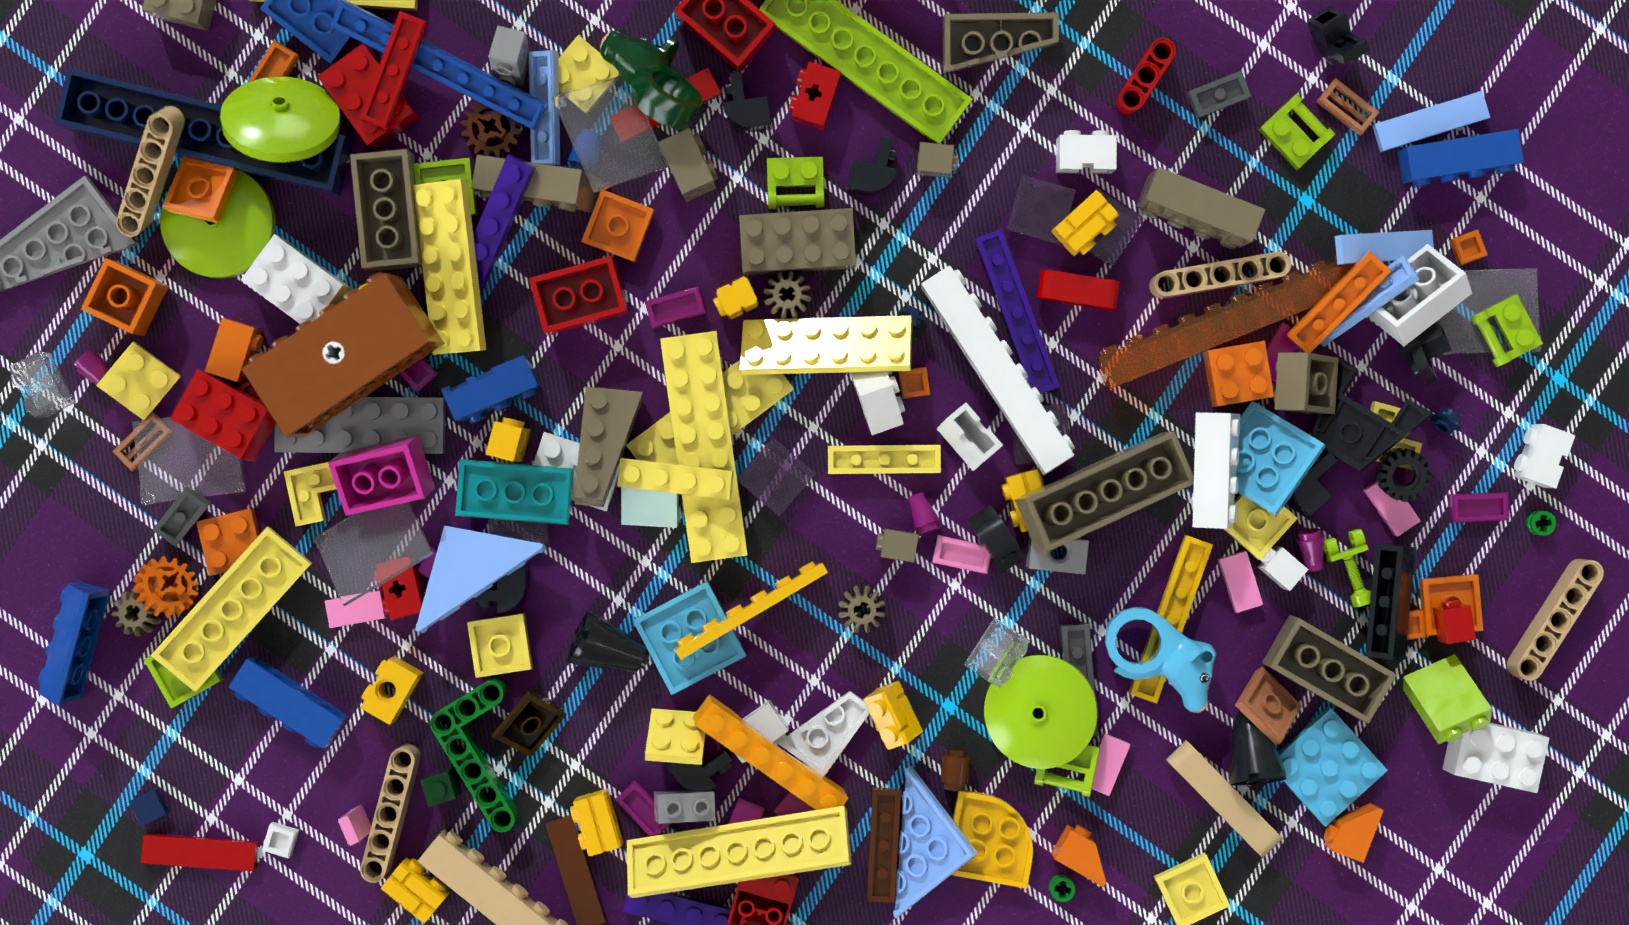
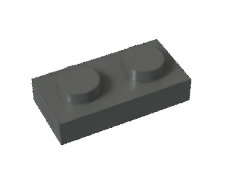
(1219, 94)
(181, 516)

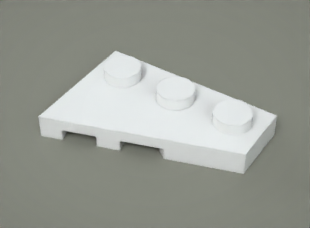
(827, 733)

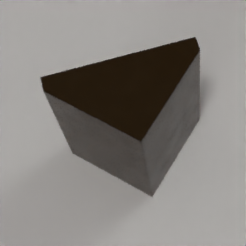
(530, 722)

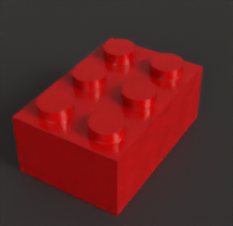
(728, 27)
(349, 86)
(579, 295)
(224, 416)

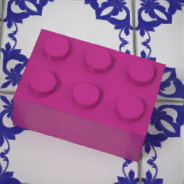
(381, 475)

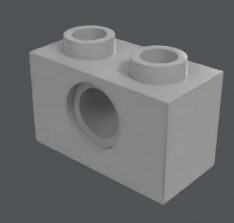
(510, 55)
(1072, 561)
(684, 806)

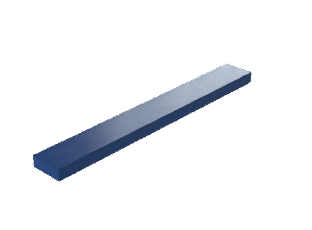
(444, 67)

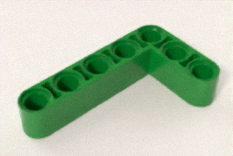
(474, 753)

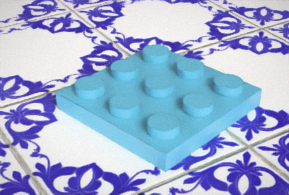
(1272, 458)
(678, 618)
(1328, 766)

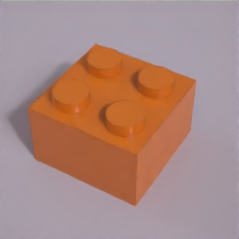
(124, 297)
(1238, 374)

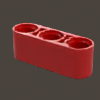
(1151, 65)
(1078, 290)

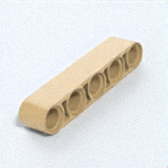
(158, 162)
(1231, 268)
(1567, 615)
(1224, 798)
(381, 822)

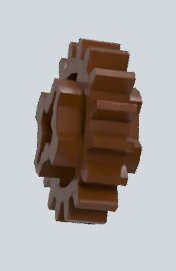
(487, 138)

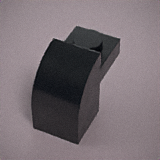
(1334, 38)
(743, 113)
(874, 178)
(1423, 348)
(1310, 493)
(996, 538)
(509, 591)
(700, 777)

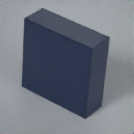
(148, 806)

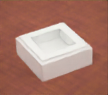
(280, 840)

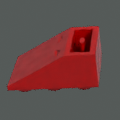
(763, 901)

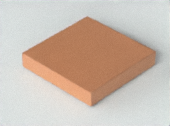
(1268, 705)

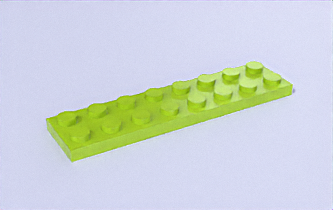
(872, 63)

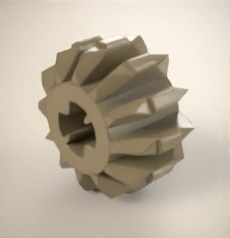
(787, 285)
(856, 601)
(128, 619)

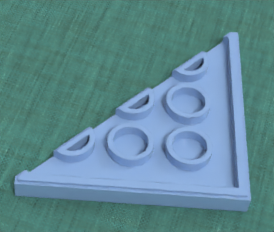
(467, 567)
(928, 844)

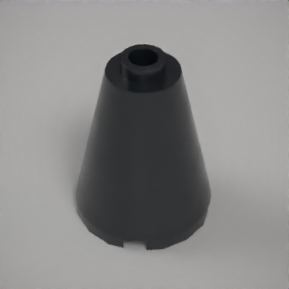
(605, 646)
(1252, 755)

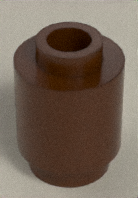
(955, 769)

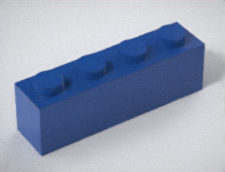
(1460, 156)
(288, 702)

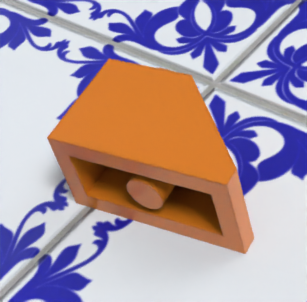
(1353, 832)
(1079, 853)

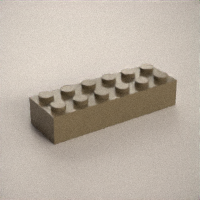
(1105, 491)

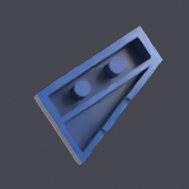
(492, 390)

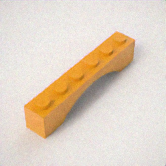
(767, 757)

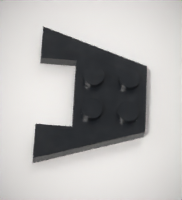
(1359, 434)

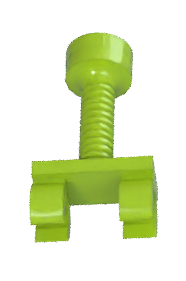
(1360, 596)

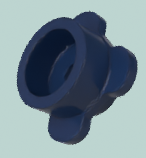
(916, 316)
(1446, 421)

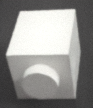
(1282, 568)

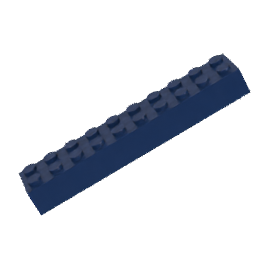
(122, 109)

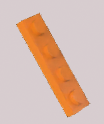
(1339, 302)

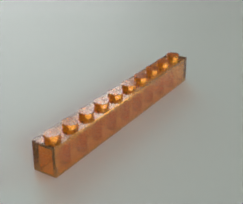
(1218, 324)

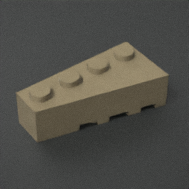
(994, 36)
(549, 185)
(604, 434)

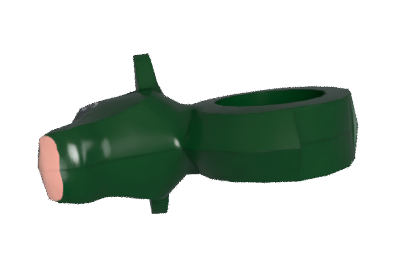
(653, 83)

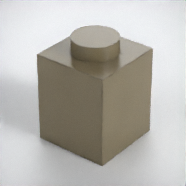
(936, 160)
(897, 544)

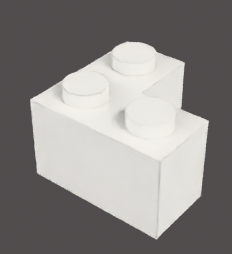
(878, 400)

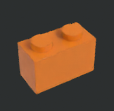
(232, 349)

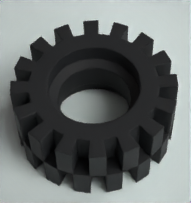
(1419, 481)

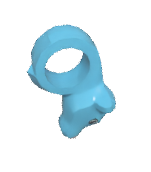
(1181, 660)

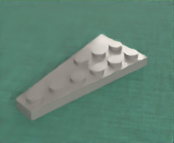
(61, 235)

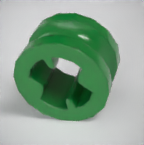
(1545, 529)
(1054, 892)

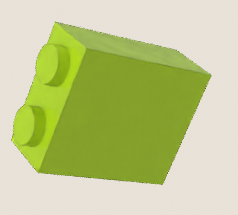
(1447, 699)

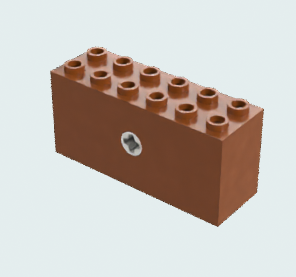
(342, 355)

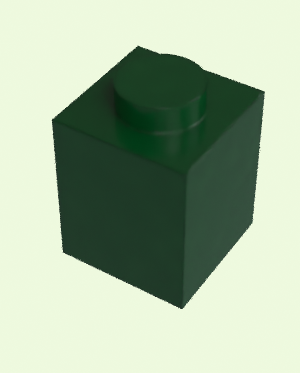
(441, 786)

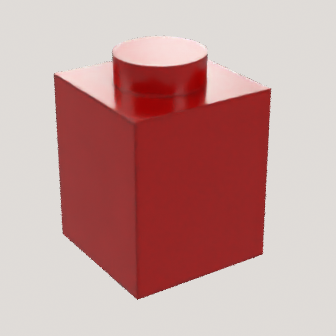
(1454, 622)

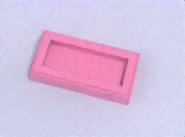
(1396, 514)
(961, 554)
(1240, 581)
(361, 610)
(1109, 762)
(355, 825)

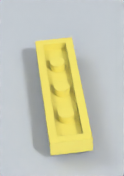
(884, 459)
(675, 478)

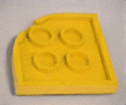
(997, 836)

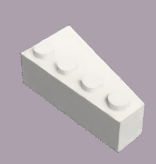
(1216, 470)

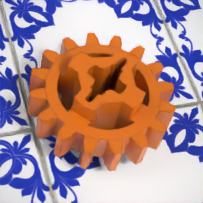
(156, 576)

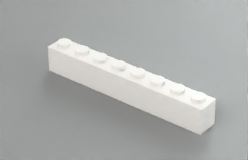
(997, 370)

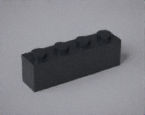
(1390, 602)

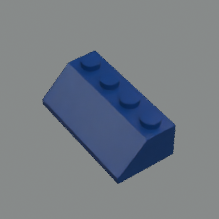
(73, 642)

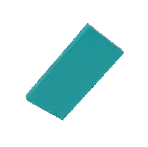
(514, 492)

